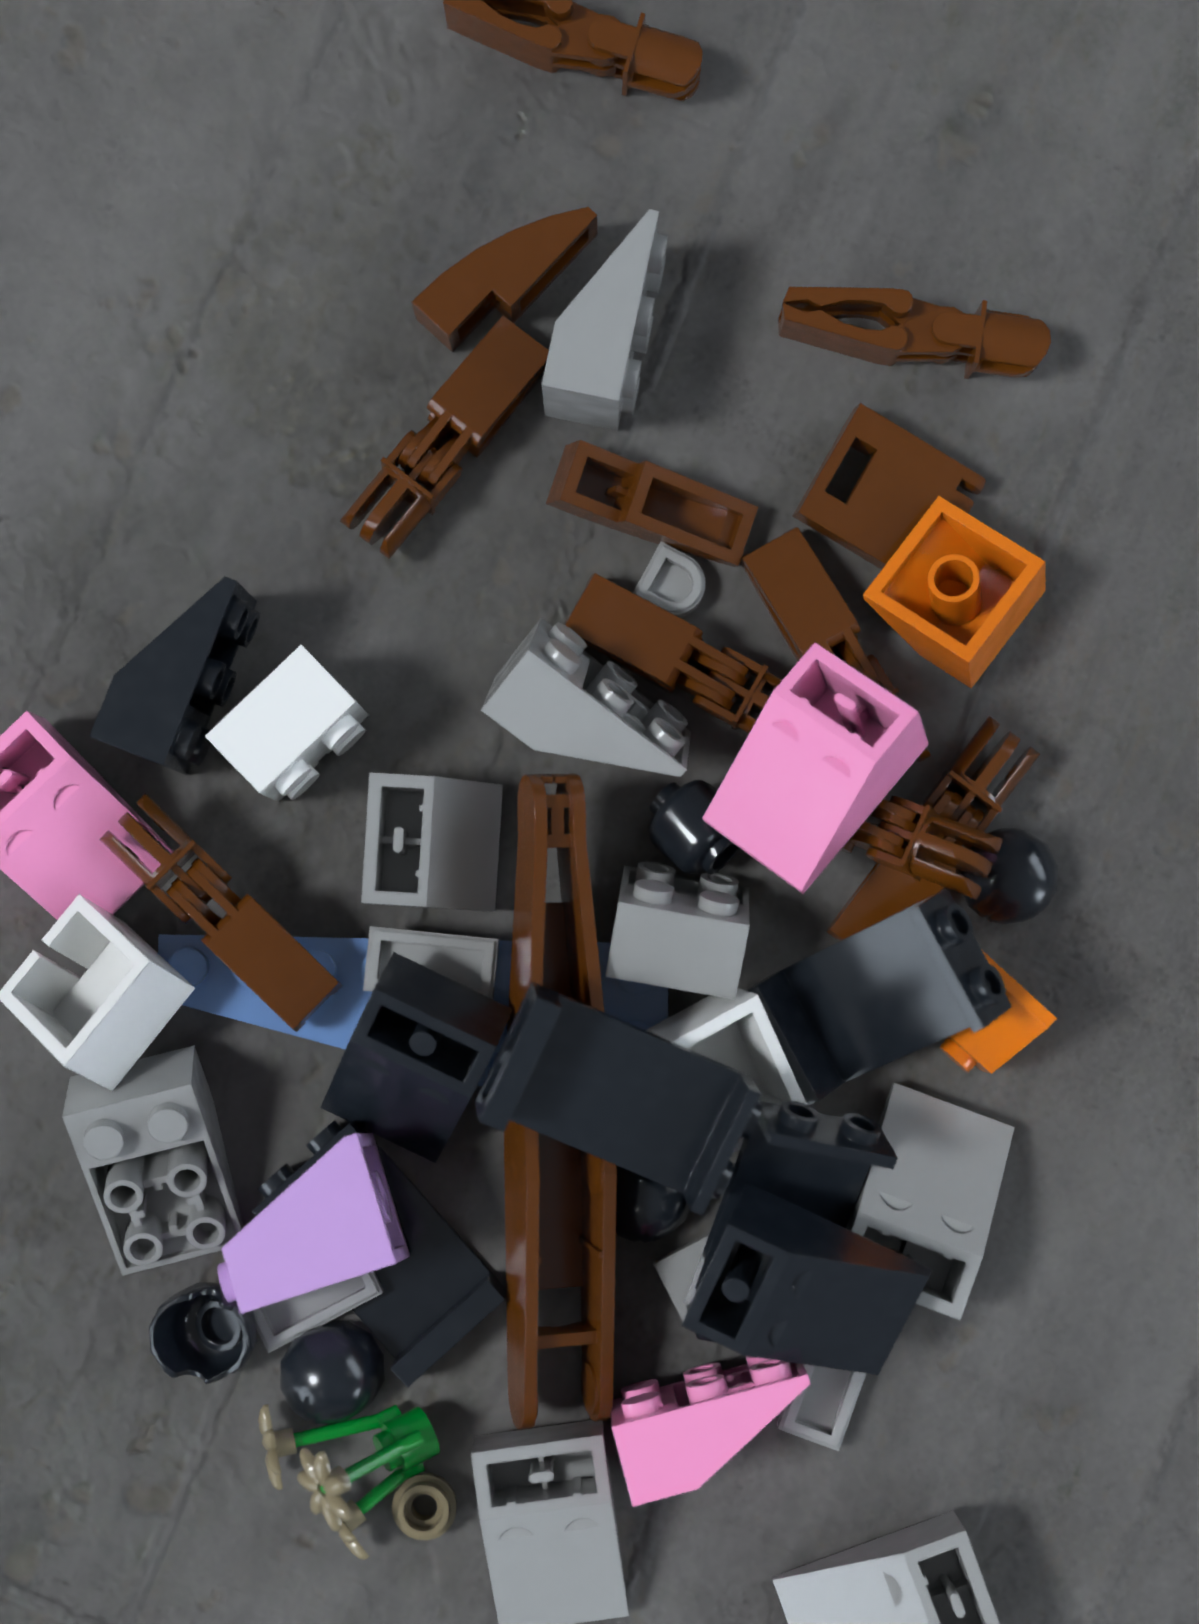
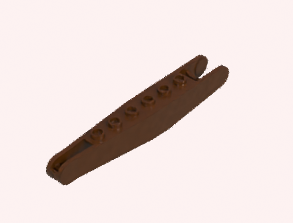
(556, 1195)

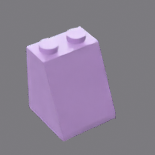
(318, 1231)

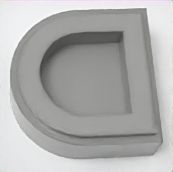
(672, 581)

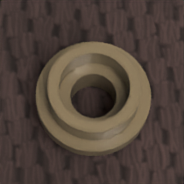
(418, 1525)

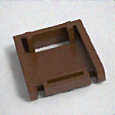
(891, 492)

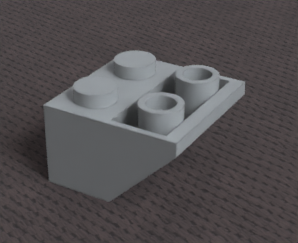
(431, 842)
(679, 930)

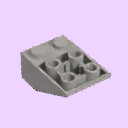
(594, 340)
(578, 708)
(155, 1161)
(938, 1194)
(550, 1524)
(900, 1578)

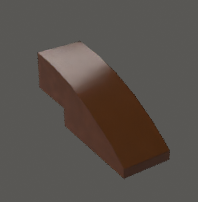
(503, 275)
(651, 503)

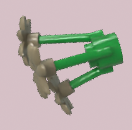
(402, 1444)

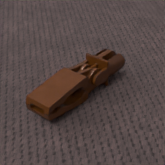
(582, 41)
(913, 330)
(471, 412)
(809, 605)
(663, 646)
(912, 838)
(890, 891)
(246, 937)

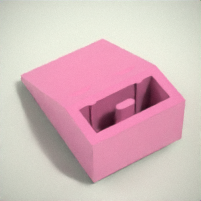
(815, 767)
(53, 821)
(689, 1429)

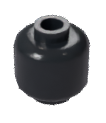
(682, 833)

